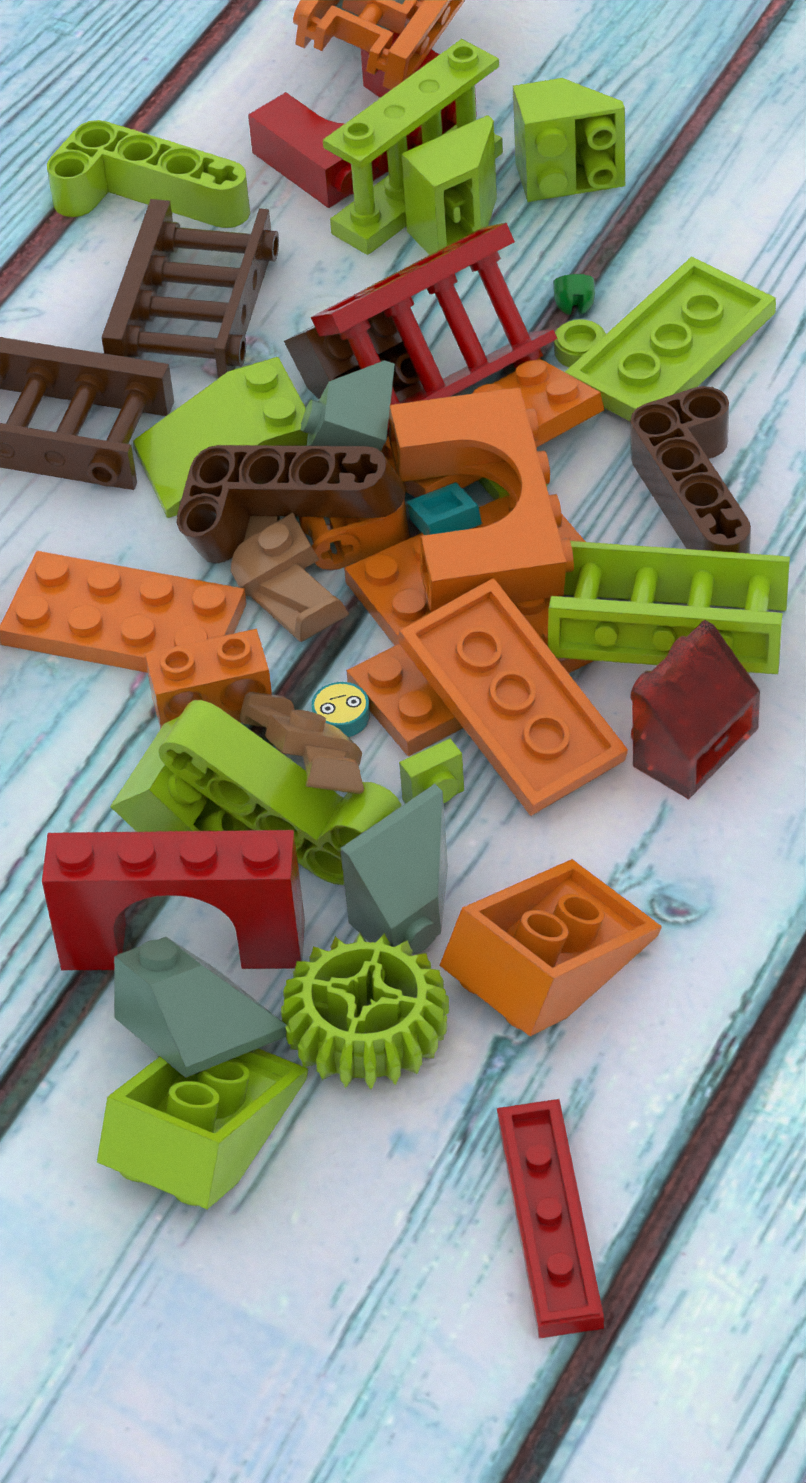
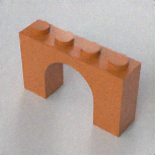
(495, 440)

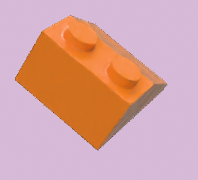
(545, 944)

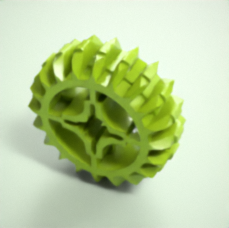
(365, 1010)

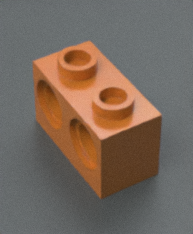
(208, 670)

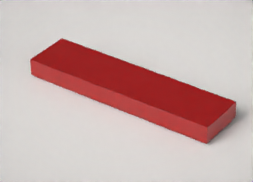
(550, 1219)

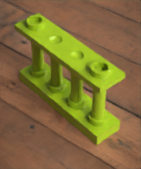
(418, 100)
(646, 630)

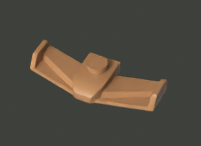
(273, 574)
(327, 752)

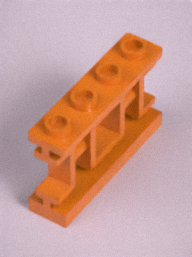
(416, 21)

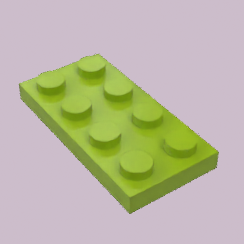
(673, 337)

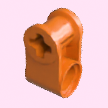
(354, 537)

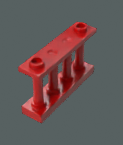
(438, 276)

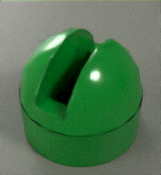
(574, 291)

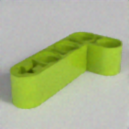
(143, 167)
(269, 788)

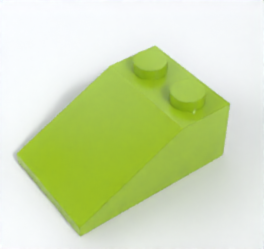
(239, 408)
(200, 1129)

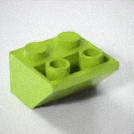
(567, 139)
(450, 185)
(162, 801)

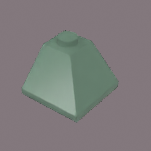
(352, 409)
(399, 874)
(187, 1008)

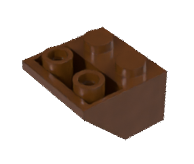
(329, 357)

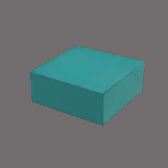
(444, 511)

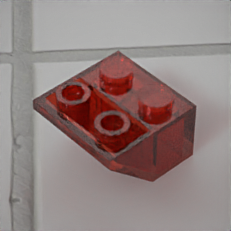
(692, 711)

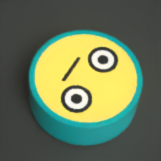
(343, 706)

